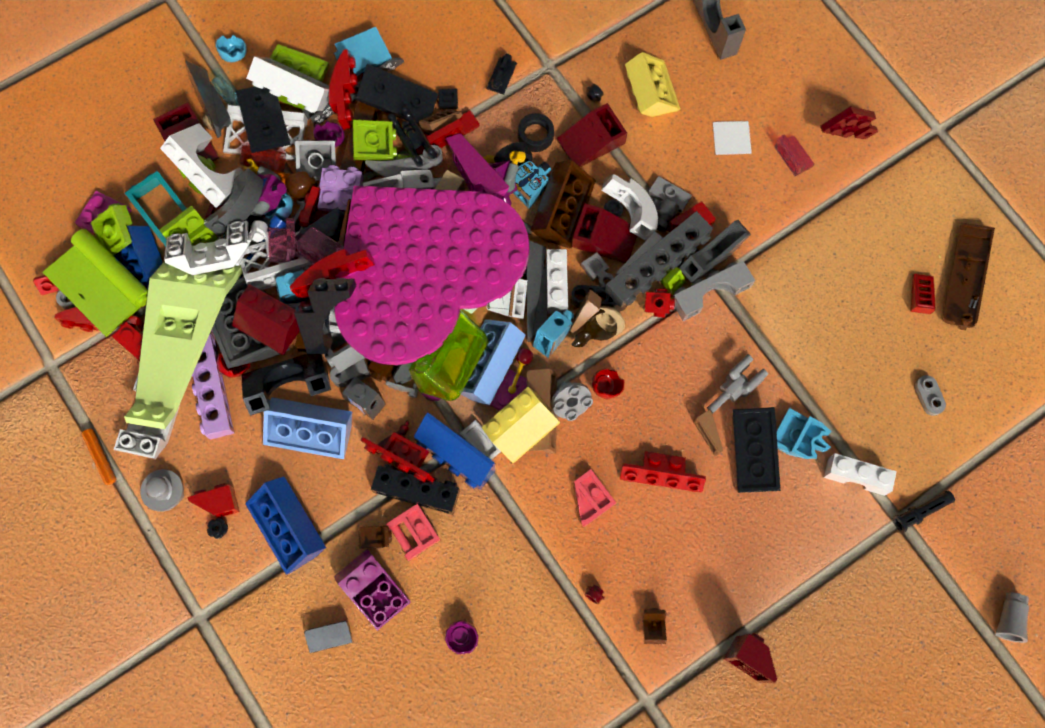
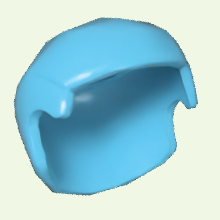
(231, 49)
(283, 209)

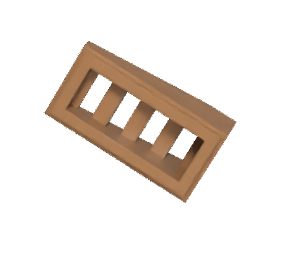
(437, 121)
(588, 308)
(707, 428)

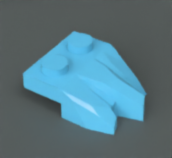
(801, 435)

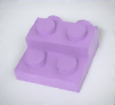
(338, 187)

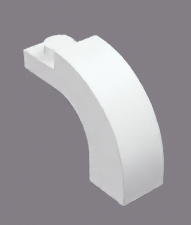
(638, 203)

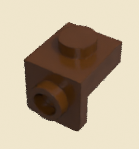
(374, 537)
(654, 626)

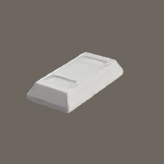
(477, 437)

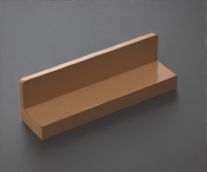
(545, 385)

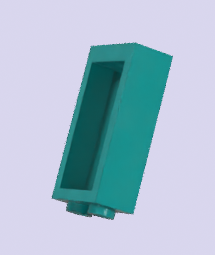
(145, 186)

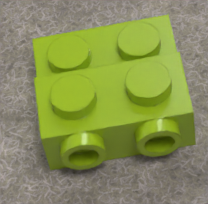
(373, 140)
(192, 224)
(111, 228)

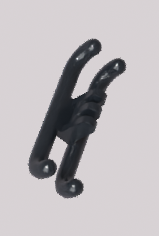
(415, 137)

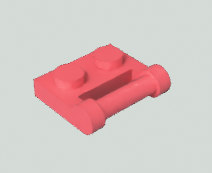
(419, 529)

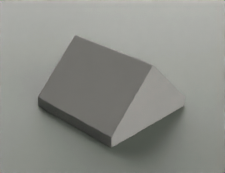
(313, 156)

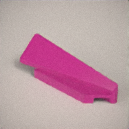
(474, 168)

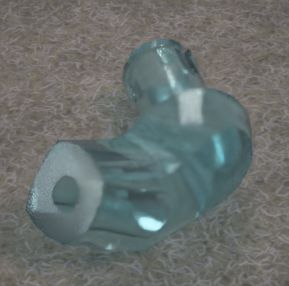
(225, 90)

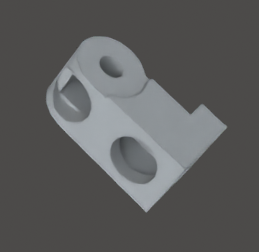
(344, 378)

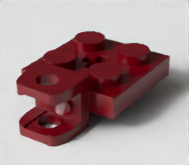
(851, 122)

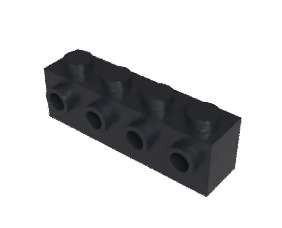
(409, 489)

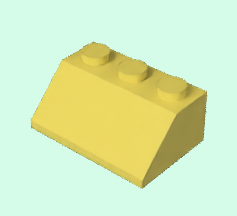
(651, 85)
(520, 424)

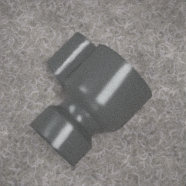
(666, 212)

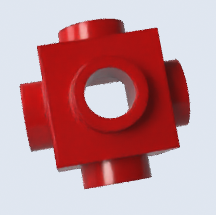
(652, 299)

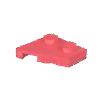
(591, 497)

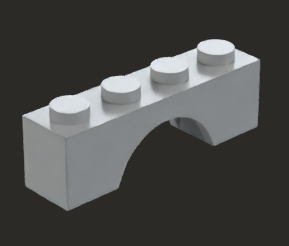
(733, 279)

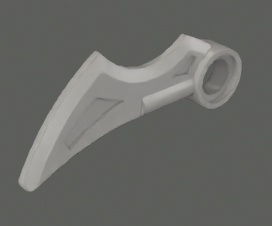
(392, 168)

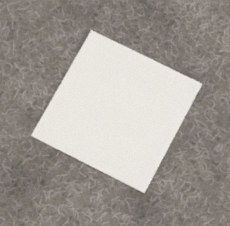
(732, 137)

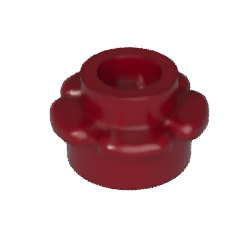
(594, 594)

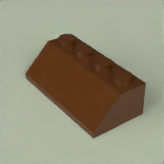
(562, 203)

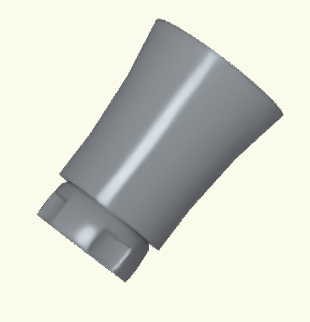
(1014, 618)

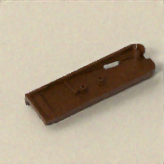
(968, 275)

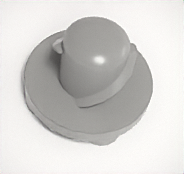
(571, 400)
(162, 490)

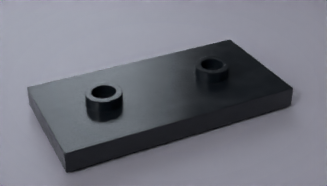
(391, 93)
(262, 119)
(756, 450)

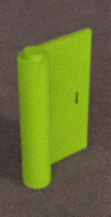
(106, 285)

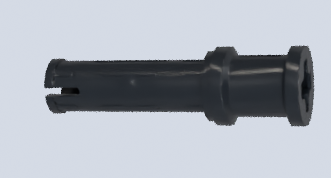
(916, 514)

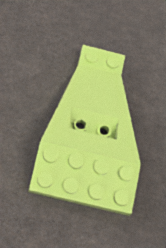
(175, 330)

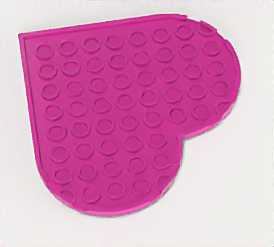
(430, 261)

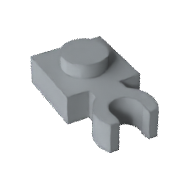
(596, 268)

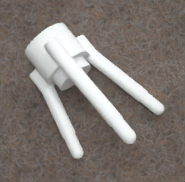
(257, 233)

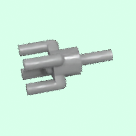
(738, 384)

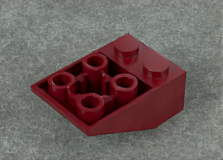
(178, 120)
(593, 136)
(603, 234)

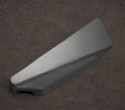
(208, 98)
(536, 289)

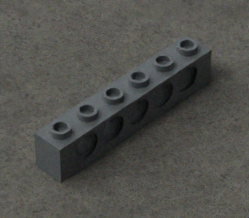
(694, 225)

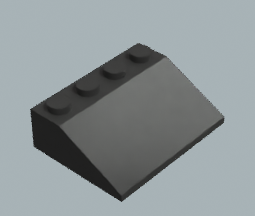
(234, 344)

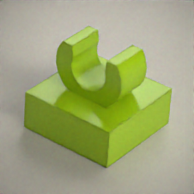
(673, 280)

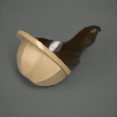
(601, 326)

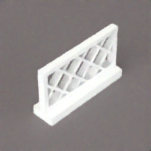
(291, 119)
(265, 276)

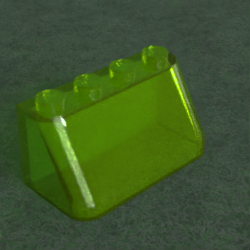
(451, 365)

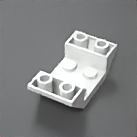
(207, 256)
(144, 440)

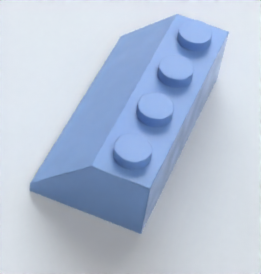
(489, 373)
(307, 428)

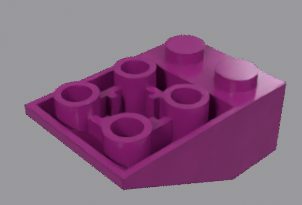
(371, 589)

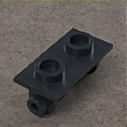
(502, 74)

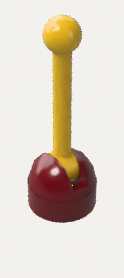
(523, 358)

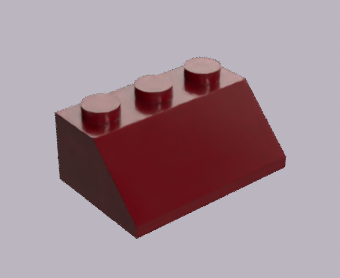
(266, 319)
(752, 657)

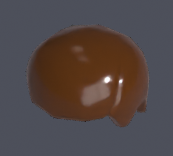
(300, 184)

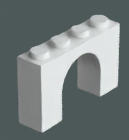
(183, 150)

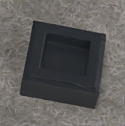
(448, 99)

